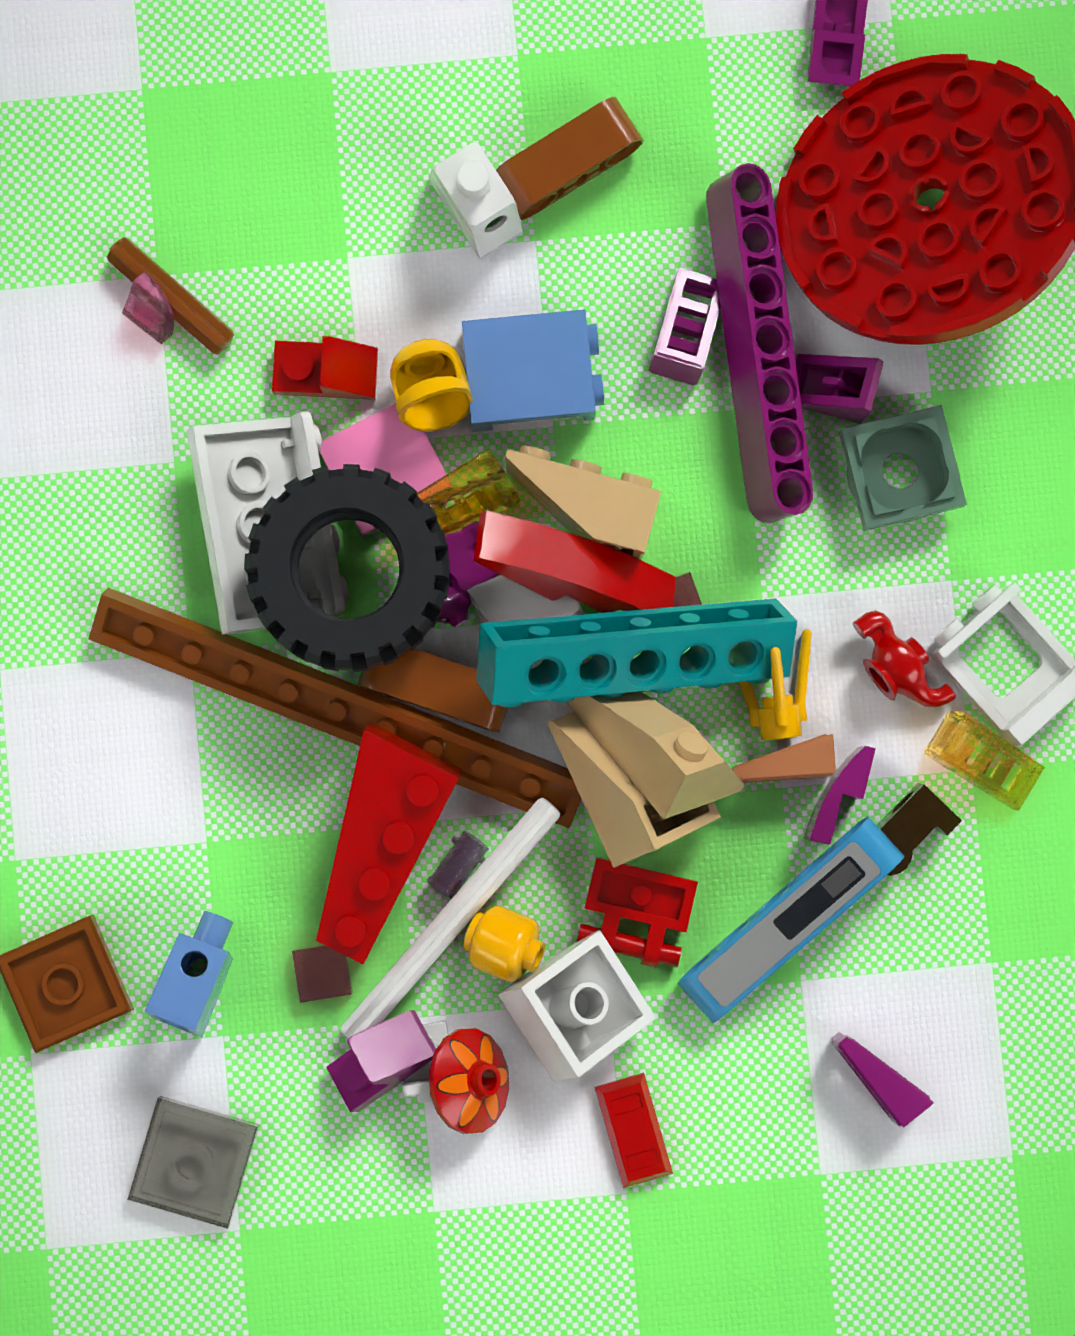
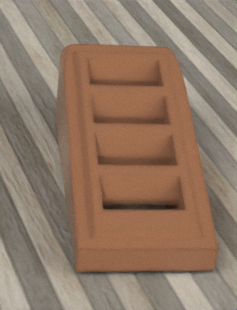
(801, 761)

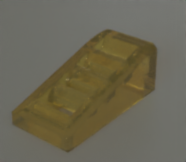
(480, 477)
(949, 736)

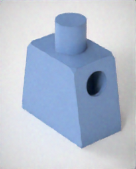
(189, 1000)

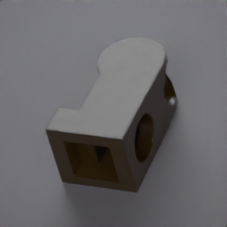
(914, 820)

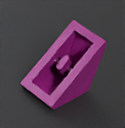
(838, 384)

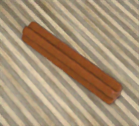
(185, 307)

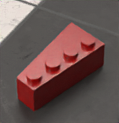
(385, 826)

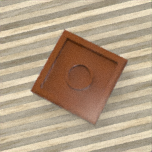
(64, 983)

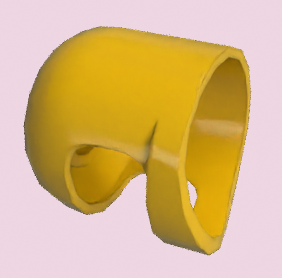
(430, 385)

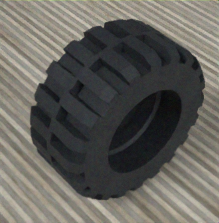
(335, 497)

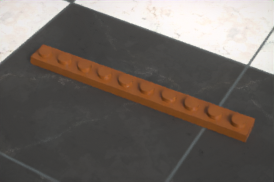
(326, 701)

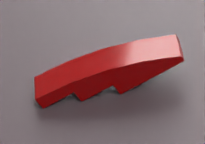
(570, 566)

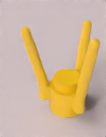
(778, 714)

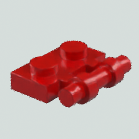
(643, 897)

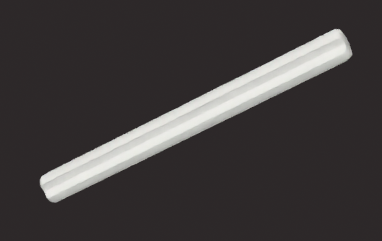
(453, 918)

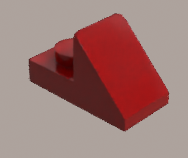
(325, 369)

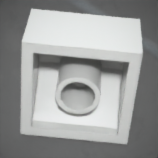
(577, 1007)

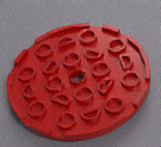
(989, 245)

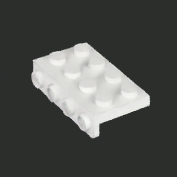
(235, 476)

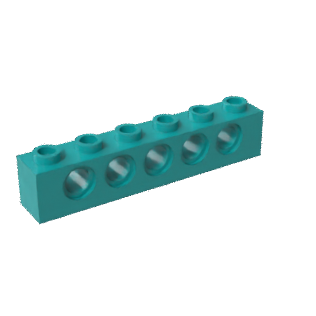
(614, 638)

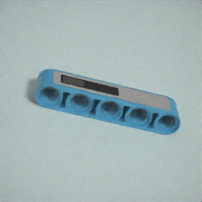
(790, 919)

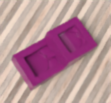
(837, 42)
(848, 781)

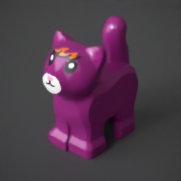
(463, 575)

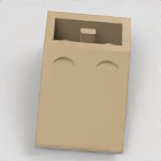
(585, 501)
(615, 805)

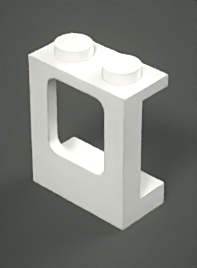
(1036, 697)

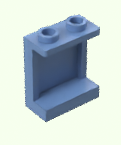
(531, 368)

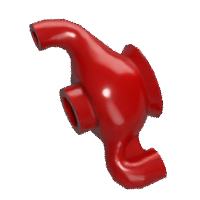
(898, 664)

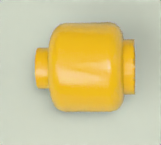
(504, 943)

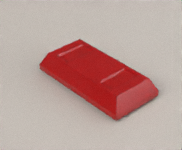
(633, 1130)

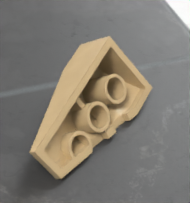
(657, 751)

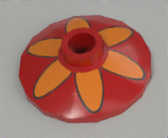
(469, 1081)

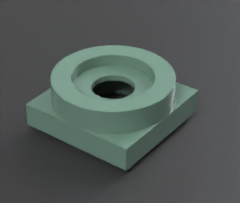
(927, 442)

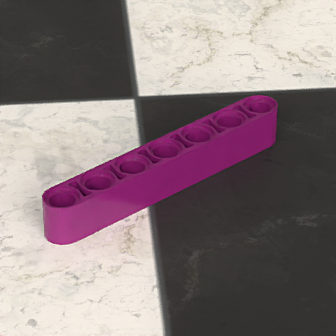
(751, 368)

